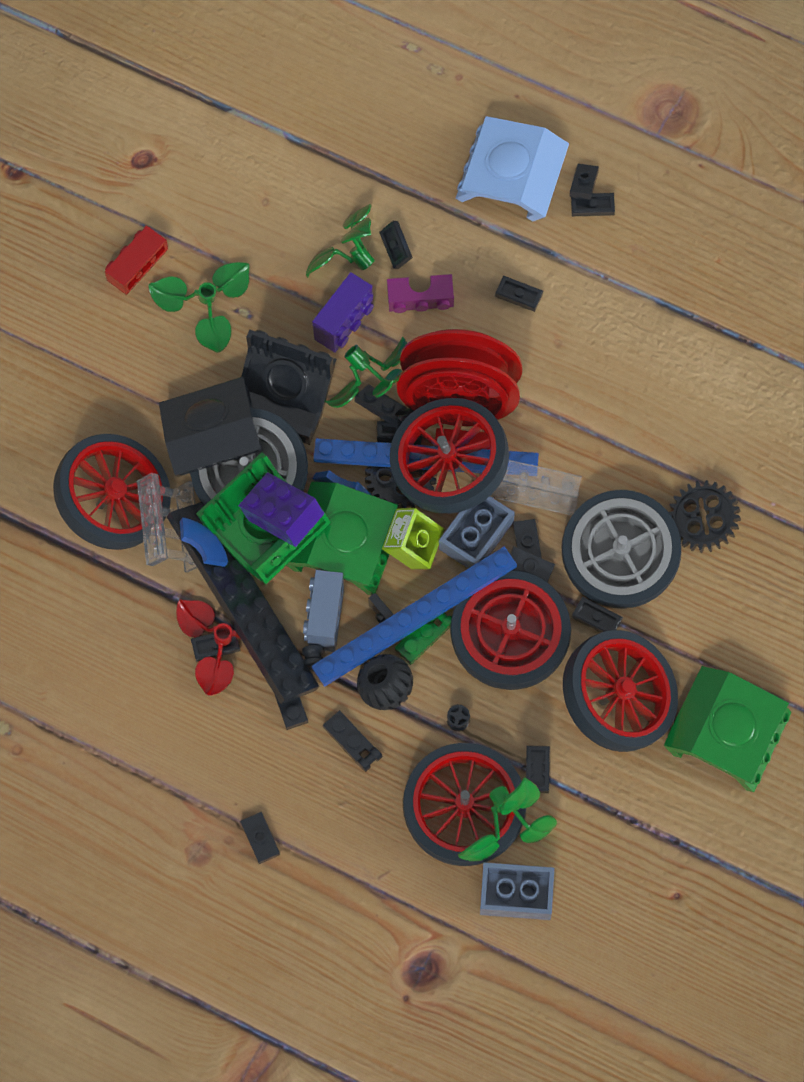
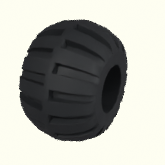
(385, 682)

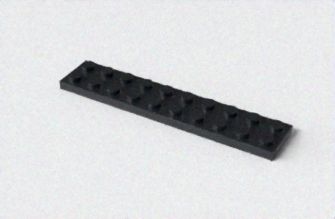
(252, 619)

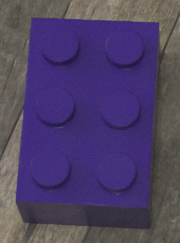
(343, 313)
(281, 509)

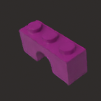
(403, 298)

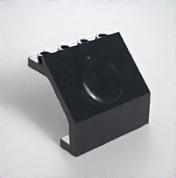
(288, 381)
(209, 427)

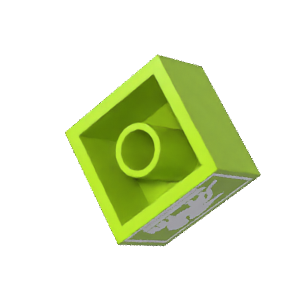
(413, 538)

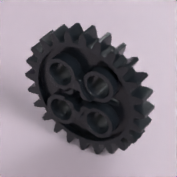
(388, 489)
(723, 512)

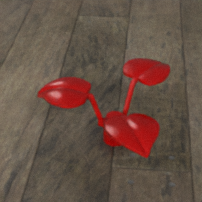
(193, 619)

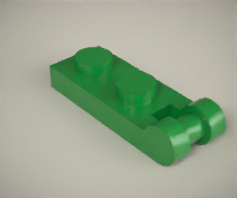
(422, 639)

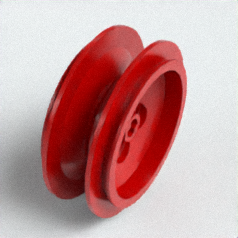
(460, 366)

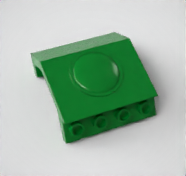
(352, 539)
(249, 544)
(729, 725)

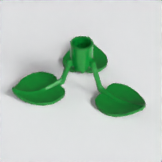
(359, 228)
(211, 332)
(360, 361)
(522, 797)

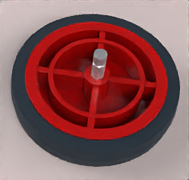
(511, 631)

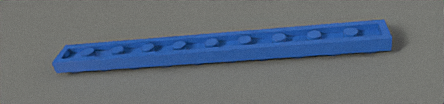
(378, 454)
(414, 616)

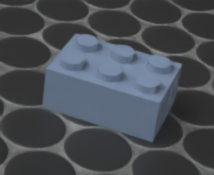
(476, 532)
(324, 609)
(517, 891)

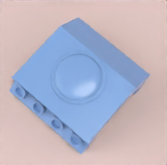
(513, 165)

